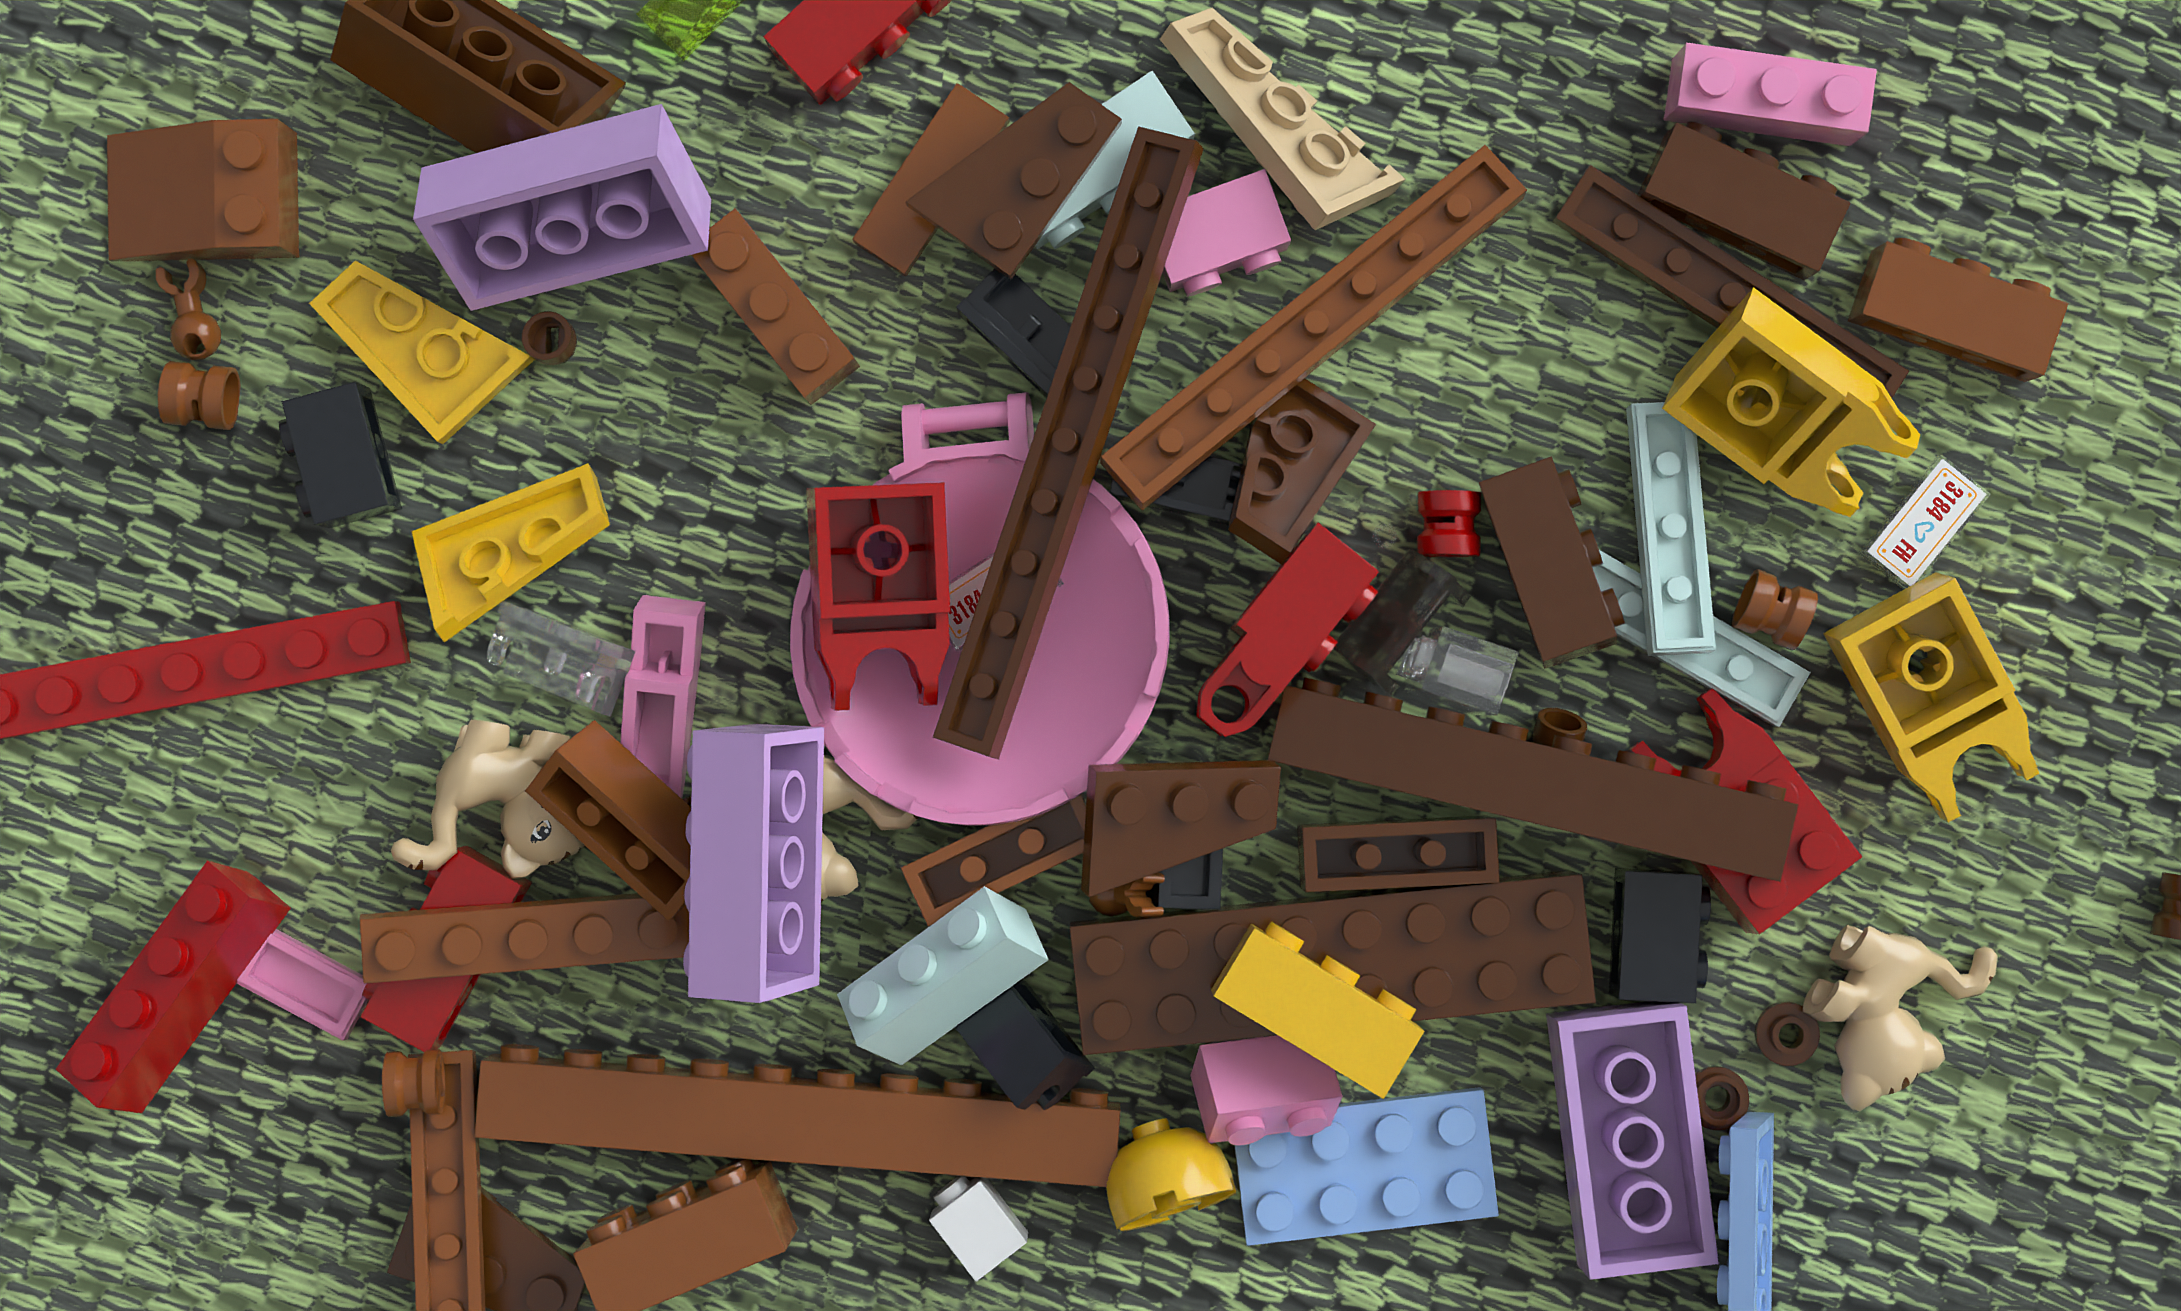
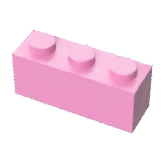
(1770, 94)

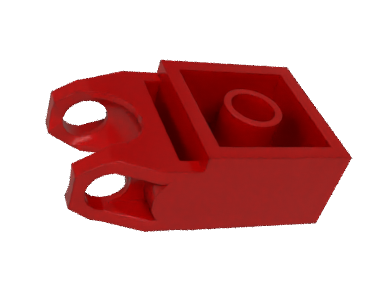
(885, 606)
(1289, 625)
(1817, 843)

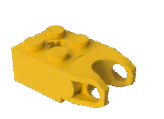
(1785, 404)
(1948, 706)

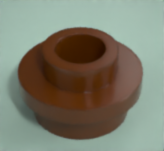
(1768, 1029)
(1736, 1101)

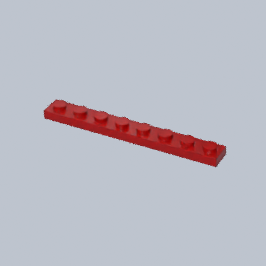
(202, 669)

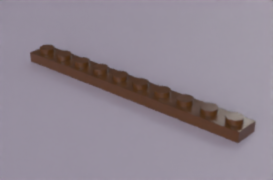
(1068, 442)

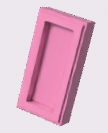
(306, 984)

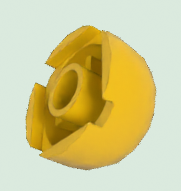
(1165, 1175)

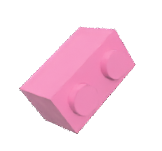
(1224, 231)
(1262, 1090)

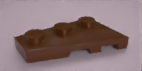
(1020, 179)
(1293, 465)
(520, 1263)

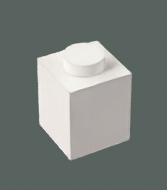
(977, 1224)

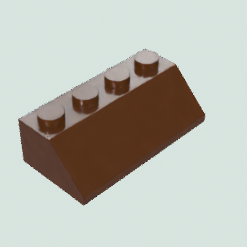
(472, 69)

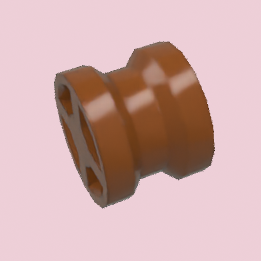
(413, 1083)

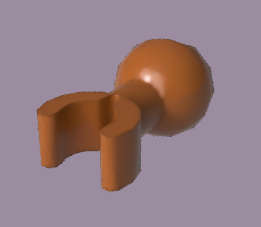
(192, 324)
(1129, 898)

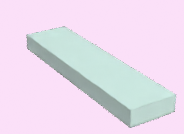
(1670, 533)
(1737, 668)

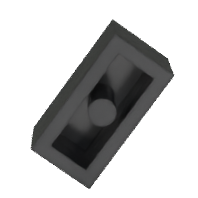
(339, 455)
(1658, 935)

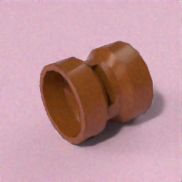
(199, 395)
(1775, 609)

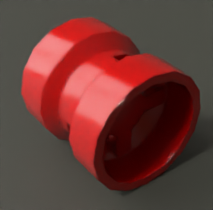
(1447, 538)

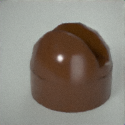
(538, 341)
(1559, 723)

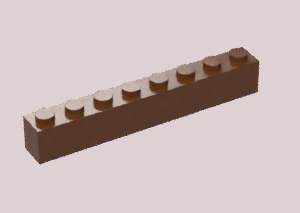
(1535, 782)

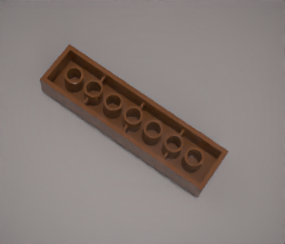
(1428, 945)

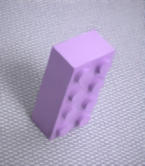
(564, 208)
(754, 861)
(1632, 1138)

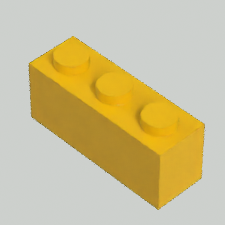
(1319, 1008)

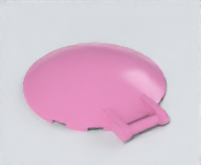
(1089, 674)

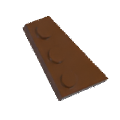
(1170, 813)

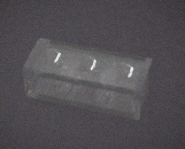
(1457, 670)

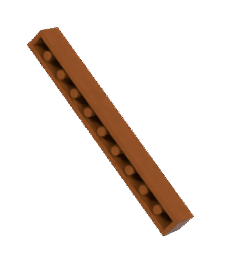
(793, 1117)

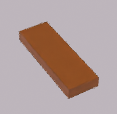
(958, 129)

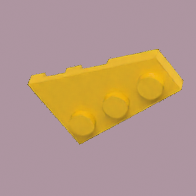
(418, 350)
(504, 544)

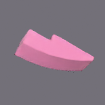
(663, 685)

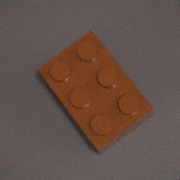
(686, 1238)

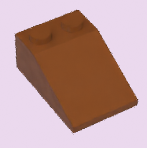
(204, 192)

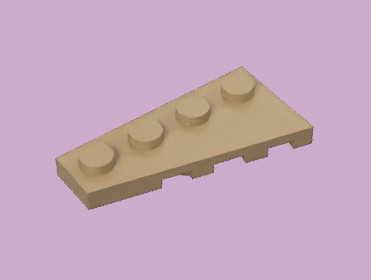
(1275, 120)

